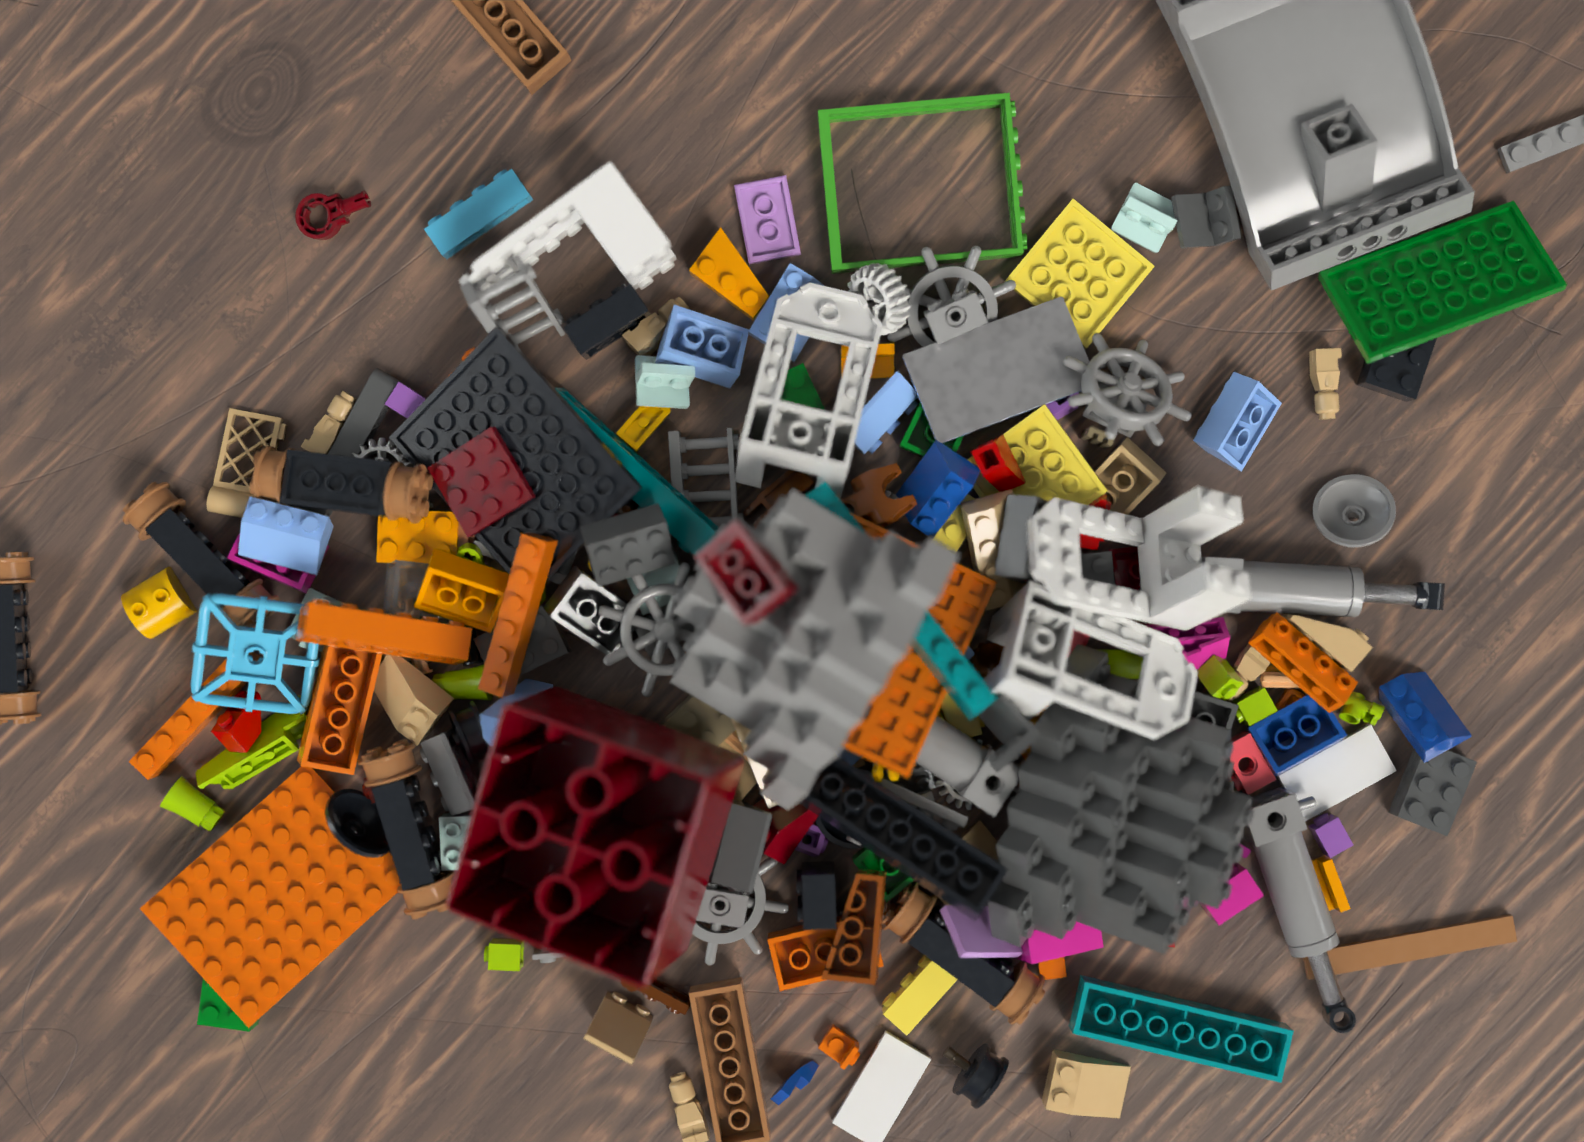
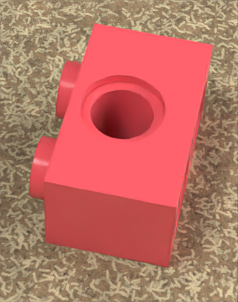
(1258, 772)

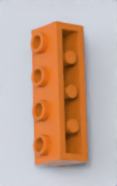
(1303, 662)

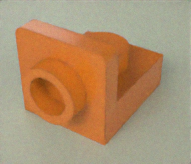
(840, 1047)

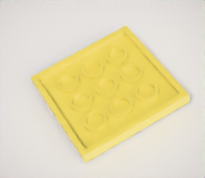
(1084, 266)
(1048, 462)

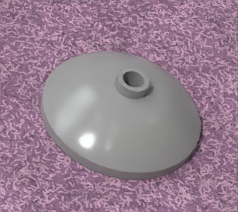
(1358, 498)

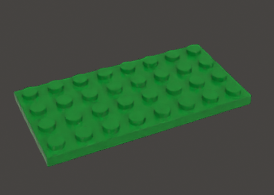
(1441, 281)

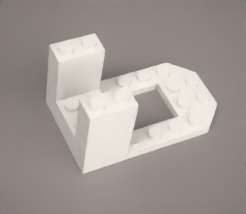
(610, 214)
(802, 435)
(1173, 581)
(1036, 653)

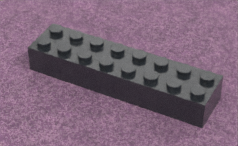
(904, 837)

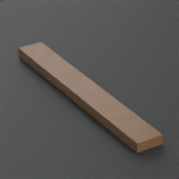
(1419, 944)

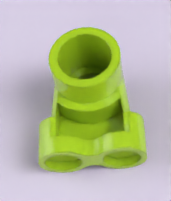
(1358, 708)

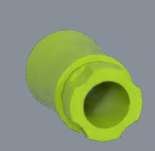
(462, 683)
(192, 805)

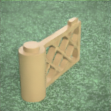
(229, 497)

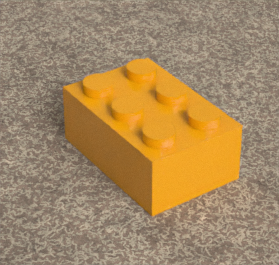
(417, 541)

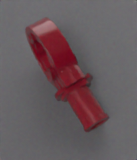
(335, 219)

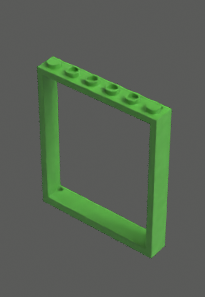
(1011, 160)

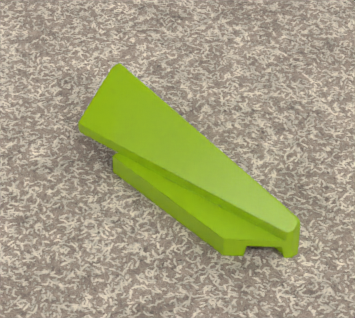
(272, 745)

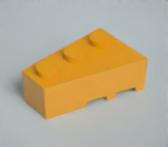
(729, 276)

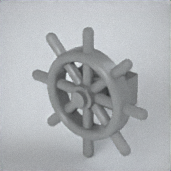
(951, 314)
(1121, 399)
(654, 633)
(728, 907)

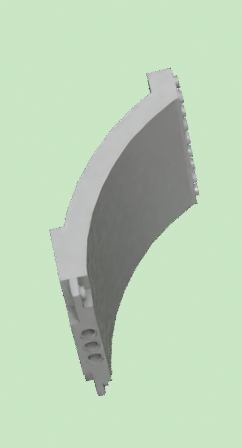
(1322, 125)

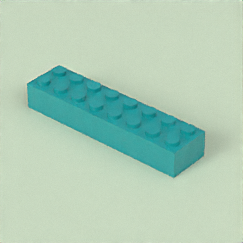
(1180, 1028)

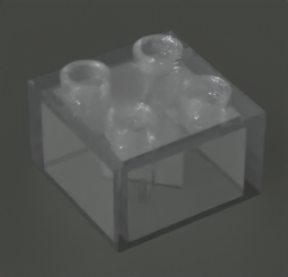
(402, 588)

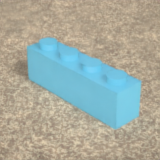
(478, 213)

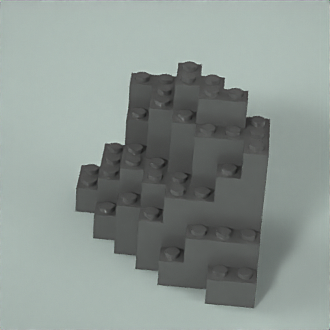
(1117, 824)

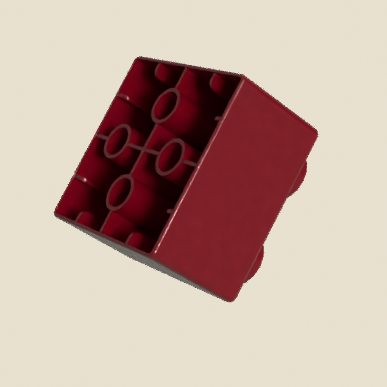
(594, 833)

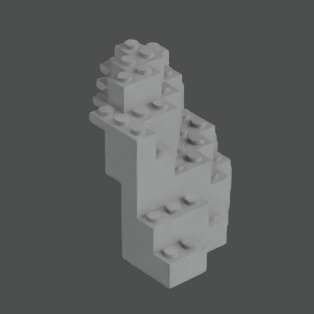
(822, 652)

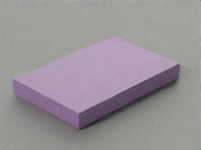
(767, 219)
(975, 938)

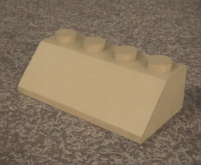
(983, 524)

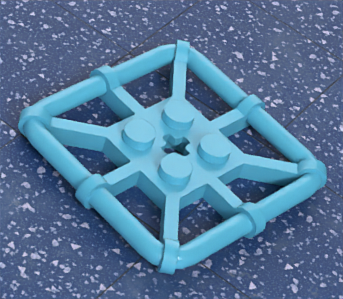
(242, 666)

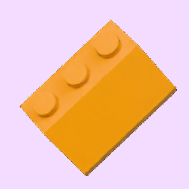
(462, 590)

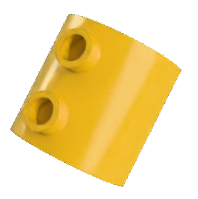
(157, 603)

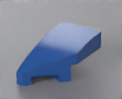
(799, 1079)

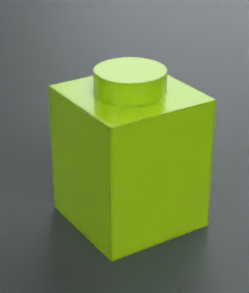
(1219, 678)
(1254, 706)
(504, 954)

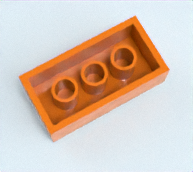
(801, 954)

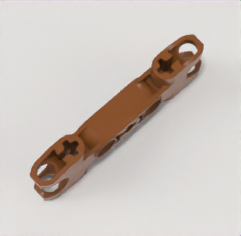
(870, 497)

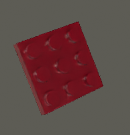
(481, 482)

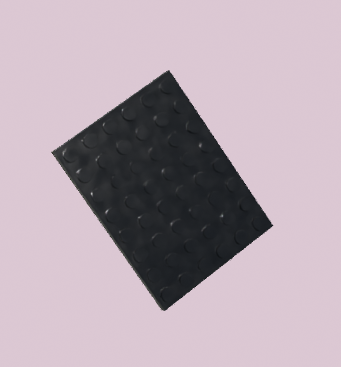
(555, 449)

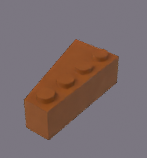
(858, 937)

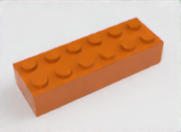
(383, 633)
(338, 709)

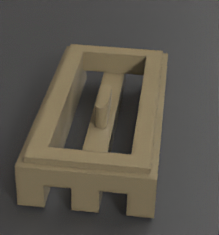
(1096, 437)

